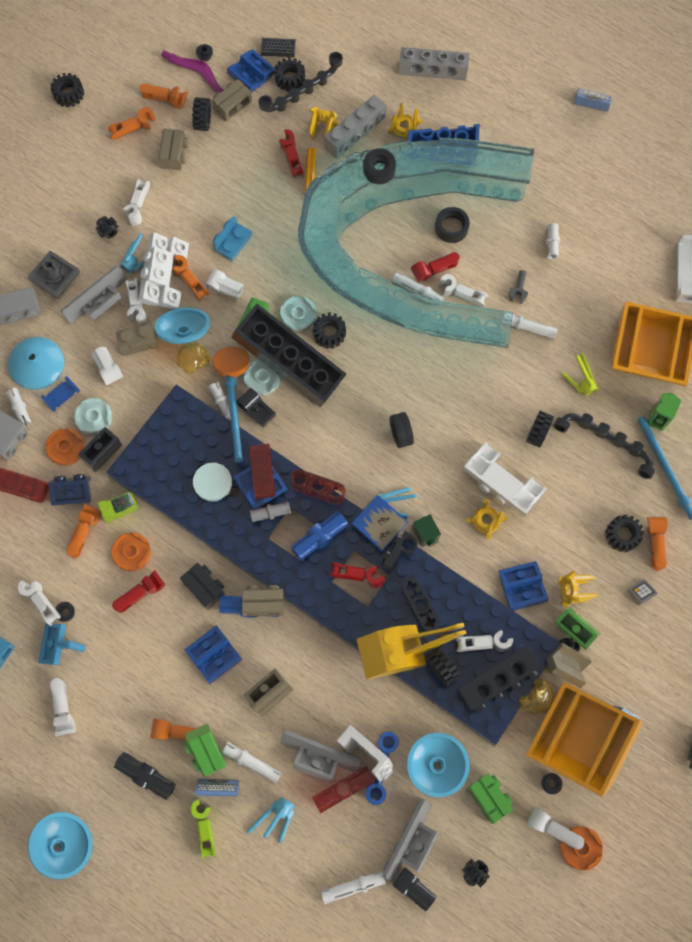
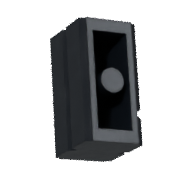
(100, 449)
(202, 585)

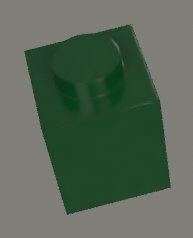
(426, 531)

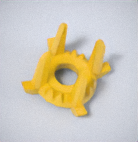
(329, 118)
(412, 122)
(496, 519)
(573, 581)

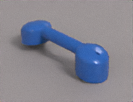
(387, 743)

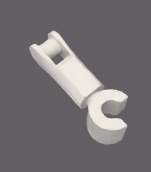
(136, 202)
(462, 291)
(136, 310)
(35, 594)
(484, 642)
(63, 723)
(541, 821)

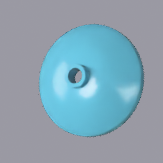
(182, 325)
(38, 372)
(449, 754)
(73, 841)

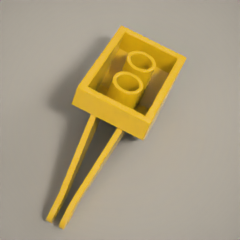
(399, 649)

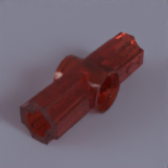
(355, 781)

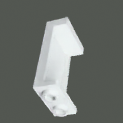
(684, 269)

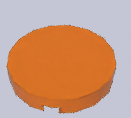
(231, 361)
(64, 446)
(131, 551)
(588, 855)

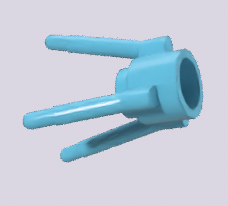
(129, 262)
(391, 499)
(283, 809)

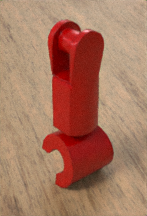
(291, 152)
(424, 272)
(357, 574)
(151, 584)

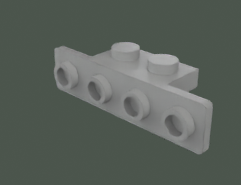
(96, 298)
(317, 758)
(414, 845)

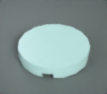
(298, 313)
(261, 378)
(93, 416)
(212, 482)

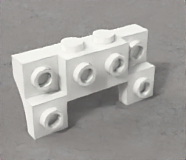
(157, 271)
(502, 484)

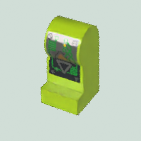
(118, 507)

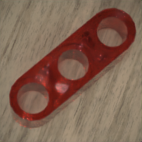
(262, 471)
(313, 479)
(23, 486)

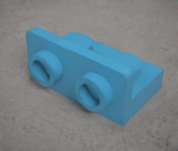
(231, 239)

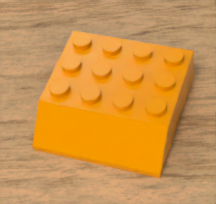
(653, 343)
(584, 739)

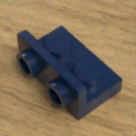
(70, 490)

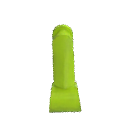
(203, 829)

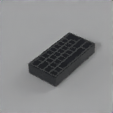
(278, 47)

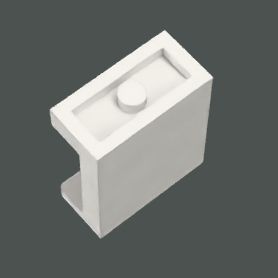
(352, 738)

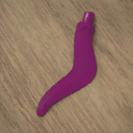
(196, 65)

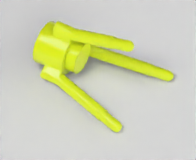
(588, 384)

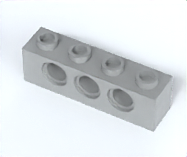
(433, 63)

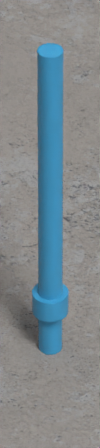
(230, 384)
(683, 500)

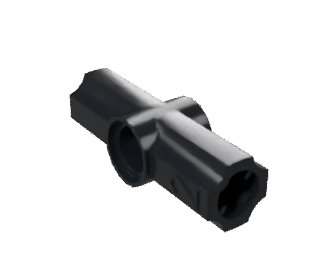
(145, 775)

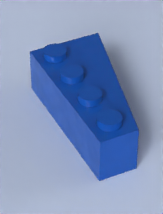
(461, 132)

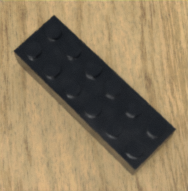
(288, 355)

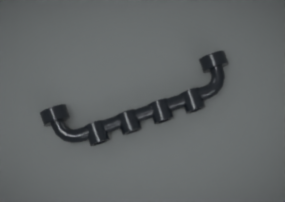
(265, 101)
(602, 431)

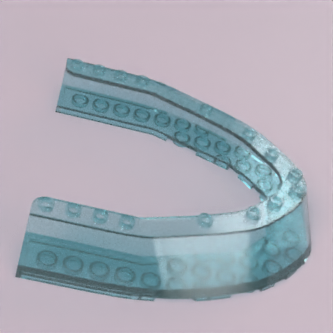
(422, 170)

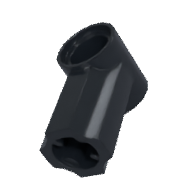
(411, 887)

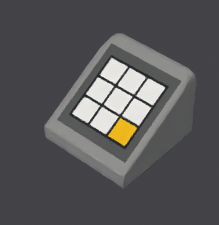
(642, 592)

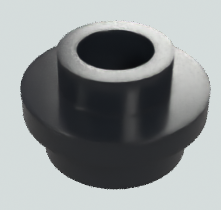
(204, 56)
(71, 611)
(558, 783)

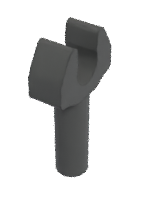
(519, 288)

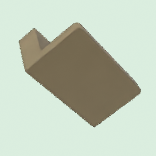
(568, 664)

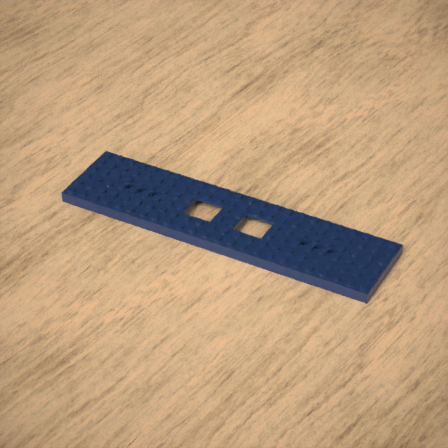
(189, 434)

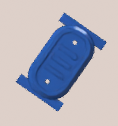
(60, 394)

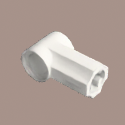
(219, 282)
(108, 369)

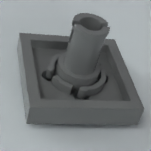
(48, 272)

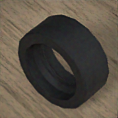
(452, 212)

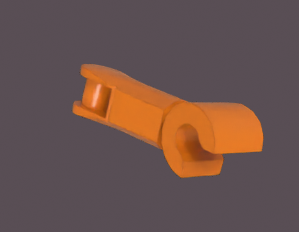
(164, 94)
(132, 124)
(188, 277)
(87, 517)
(657, 528)
(162, 730)

